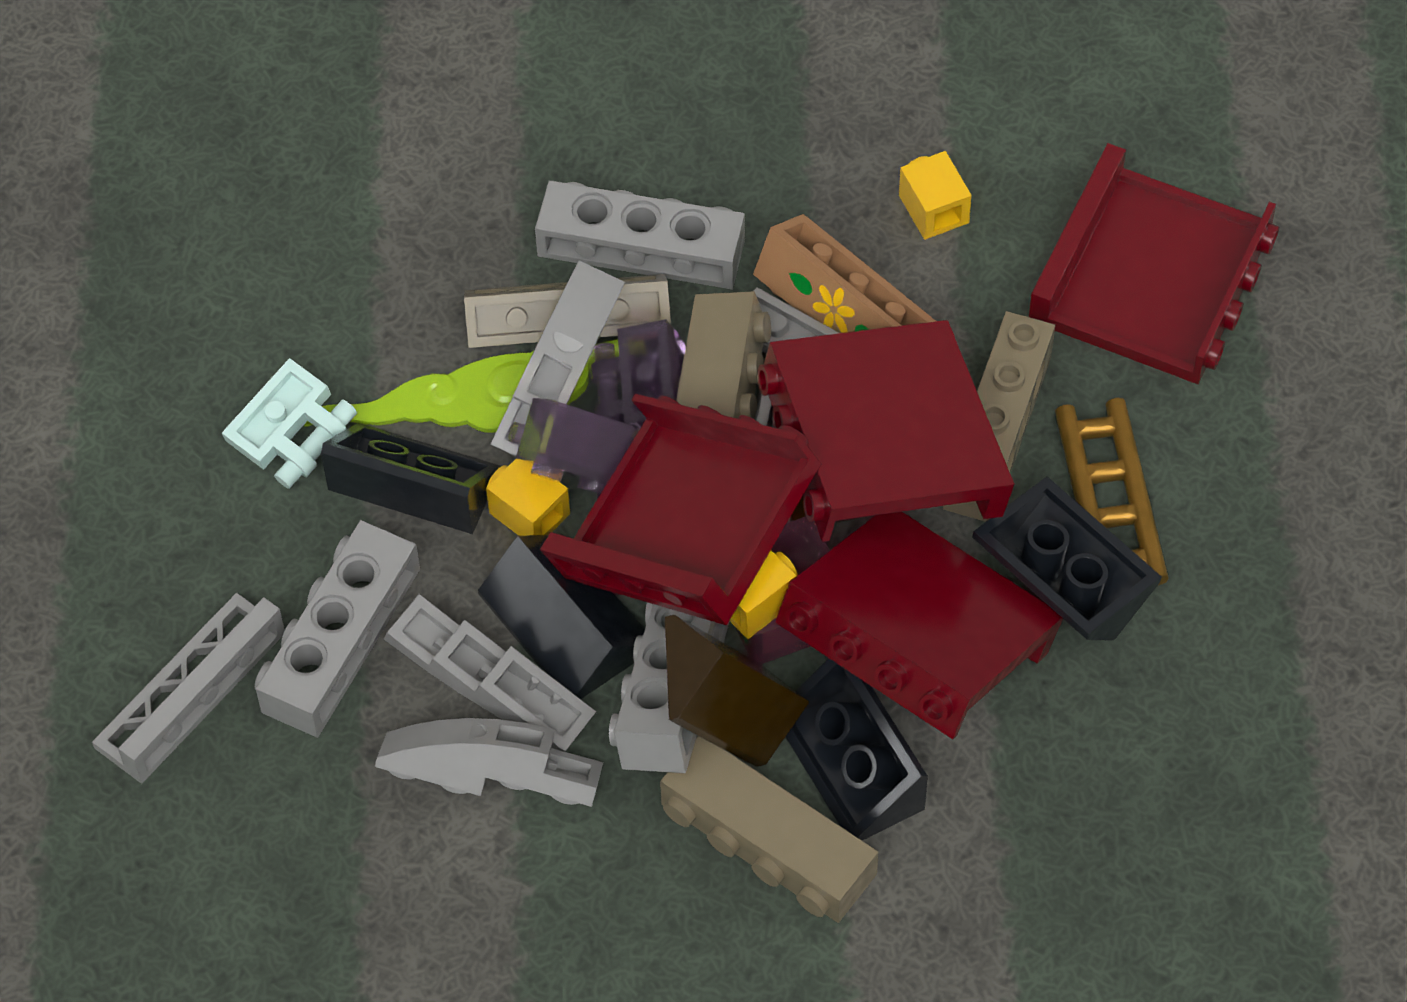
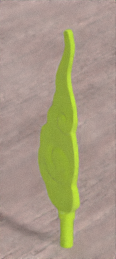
(469, 396)

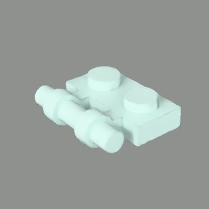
(279, 413)

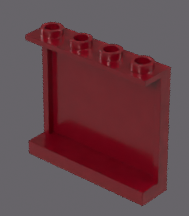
(1151, 270)
(887, 422)
(689, 510)
(917, 618)

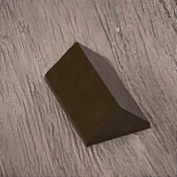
(726, 694)

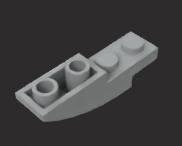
(563, 346)
(469, 750)

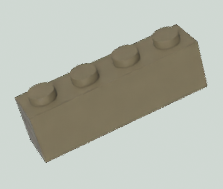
(724, 353)
(769, 830)

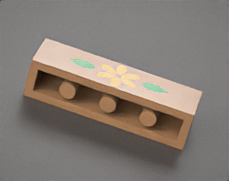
(829, 281)

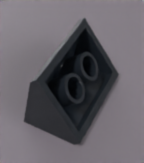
(407, 476)
(1069, 560)
(565, 626)
(856, 753)

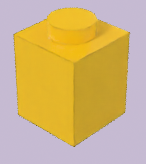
(934, 194)
(526, 501)
(764, 595)

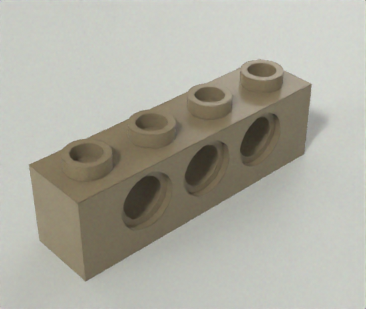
(1012, 386)

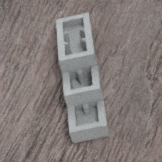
(487, 674)

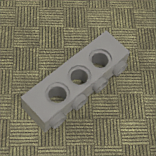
(663, 249)
(311, 698)
(643, 728)

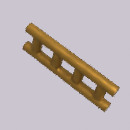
(1125, 468)

